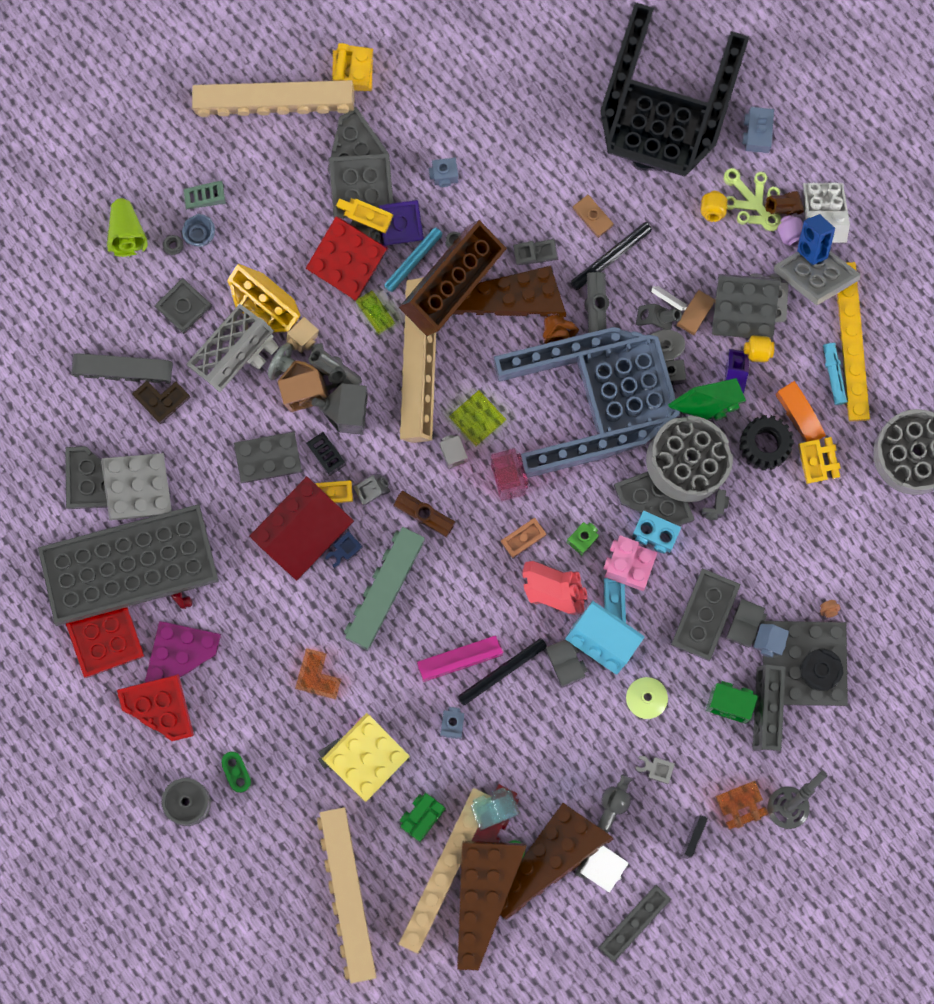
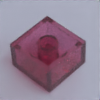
(508, 474)

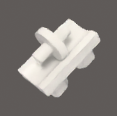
(269, 346)

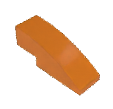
(800, 412)

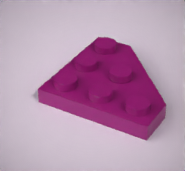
(180, 650)

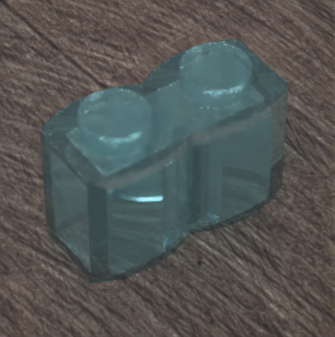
(494, 809)

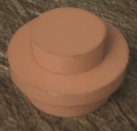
(829, 608)

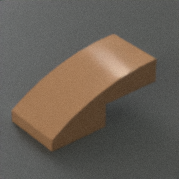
(696, 312)

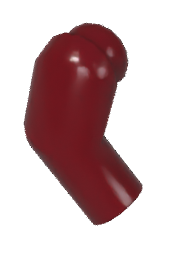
(181, 601)

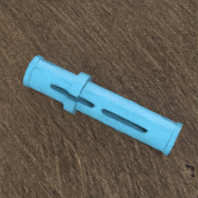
(833, 366)

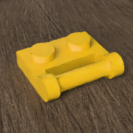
(360, 64)

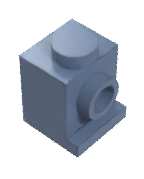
(452, 731)

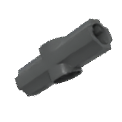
(596, 291)
(333, 368)

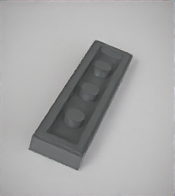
(634, 923)

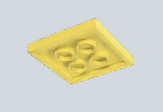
(366, 757)

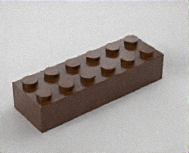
(452, 278)

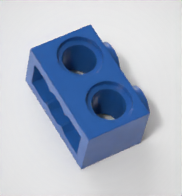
(816, 239)

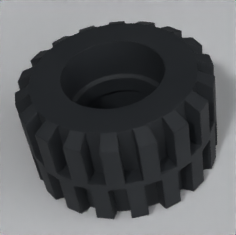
(754, 454)

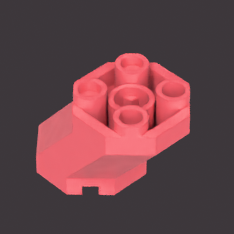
(554, 588)

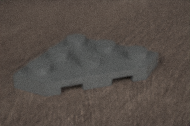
(355, 137)
(84, 479)
(643, 495)

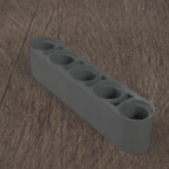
(122, 367)

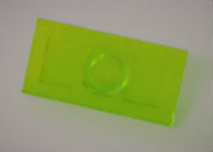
(375, 312)

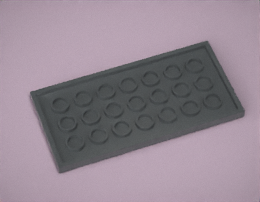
(127, 565)

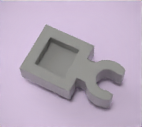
(658, 770)

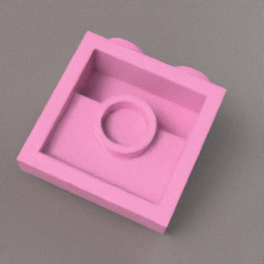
(629, 563)

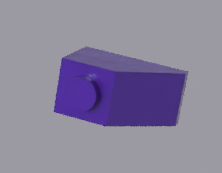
(737, 367)

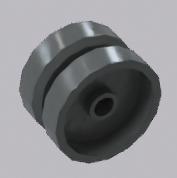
(174, 797)

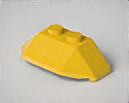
(263, 298)

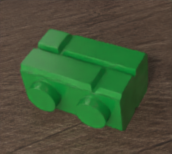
(422, 817)

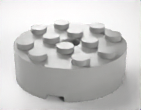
(894, 453)
(674, 472)

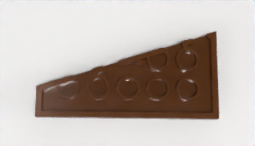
(516, 295)
(553, 855)
(484, 886)

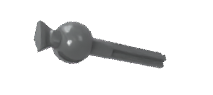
(615, 802)

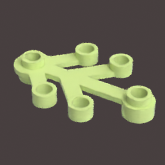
(753, 202)

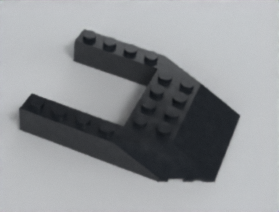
(661, 125)

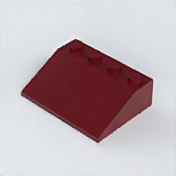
(301, 528)

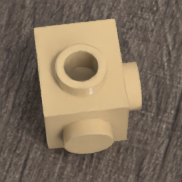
(302, 335)

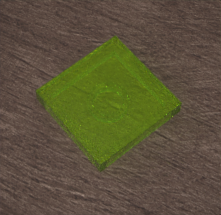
(477, 418)

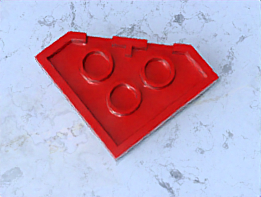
(159, 706)

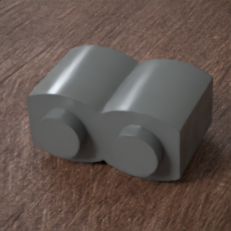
(745, 623)
(566, 663)

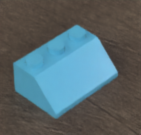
(604, 637)

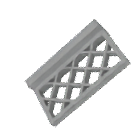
(237, 354)

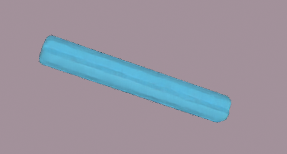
(414, 258)

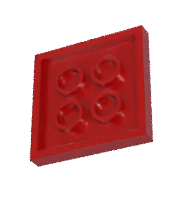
(346, 258)
(105, 641)

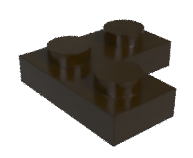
(161, 405)

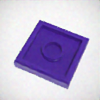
(405, 224)

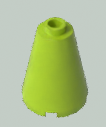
(125, 230)

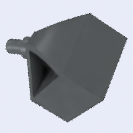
(345, 408)

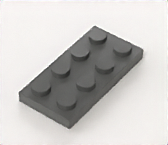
(705, 614)

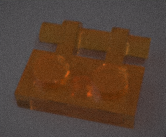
(738, 799)

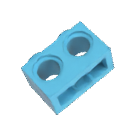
(658, 527)

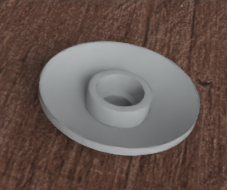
(671, 343)

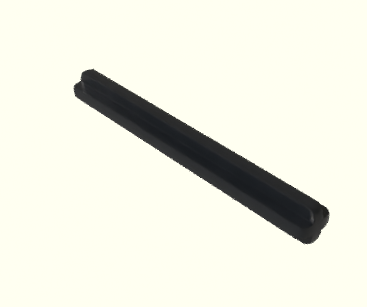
(613, 254)
(502, 671)

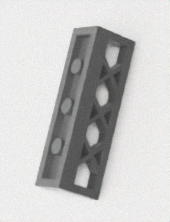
(769, 708)

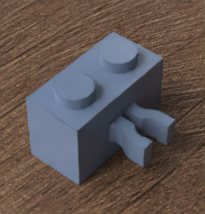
(759, 129)

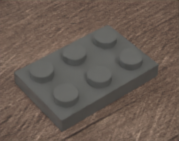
(267, 457)

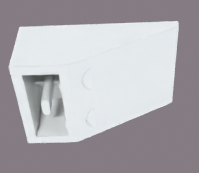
(830, 202)

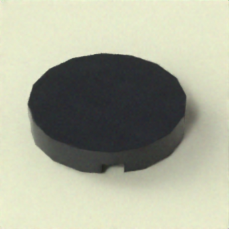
(821, 669)

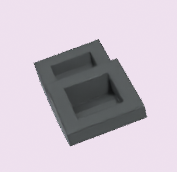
(535, 252)

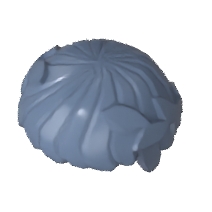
(198, 230)

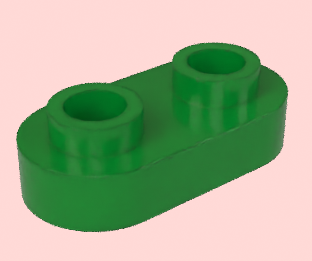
(236, 772)

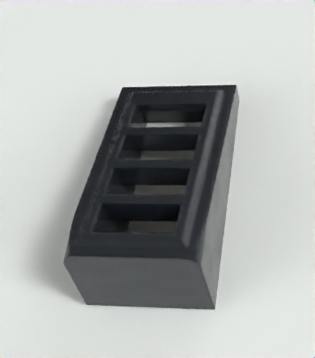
(334, 467)

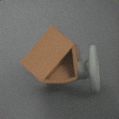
(299, 382)

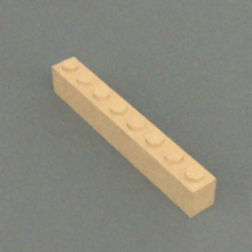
(273, 98)
(417, 380)
(441, 878)
(347, 895)

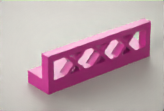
(460, 658)

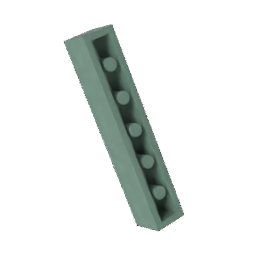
(384, 588)

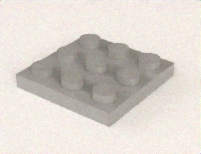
(819, 280)
(136, 486)

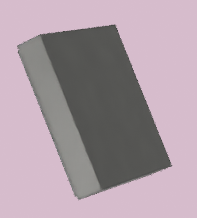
(183, 306)

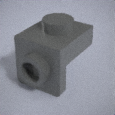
(721, 503)

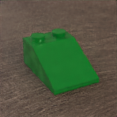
(710, 400)

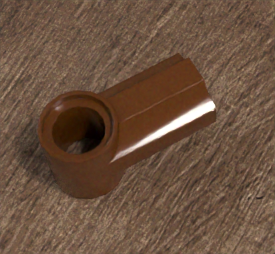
(785, 204)

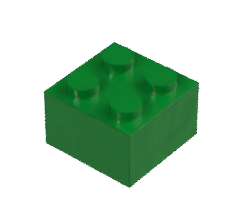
(731, 702)

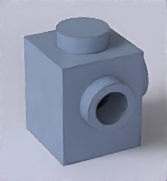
(444, 172)
(771, 640)

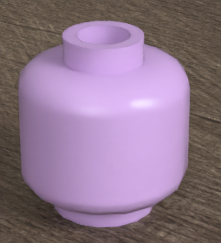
(790, 230)

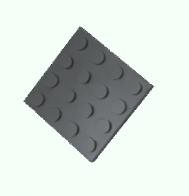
(801, 640)

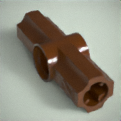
(412, 507)

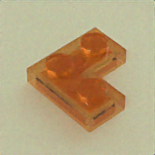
(312, 679)

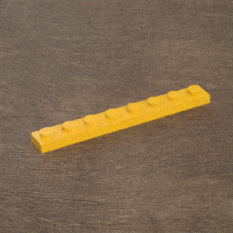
(853, 352)

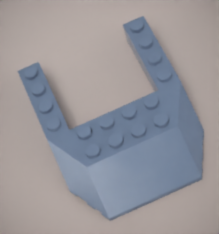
(623, 385)

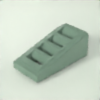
(205, 202)

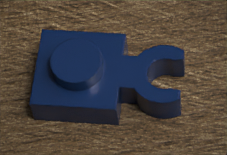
(346, 548)

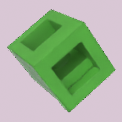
(582, 545)

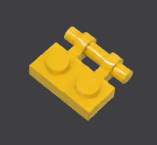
(813, 462)

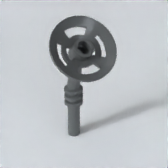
(794, 803)

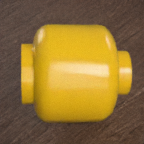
(713, 206)
(759, 348)

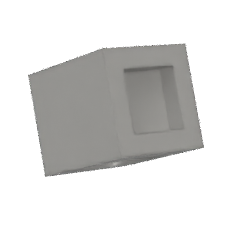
(453, 451)

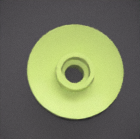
(641, 707)

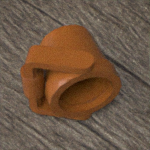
(556, 329)

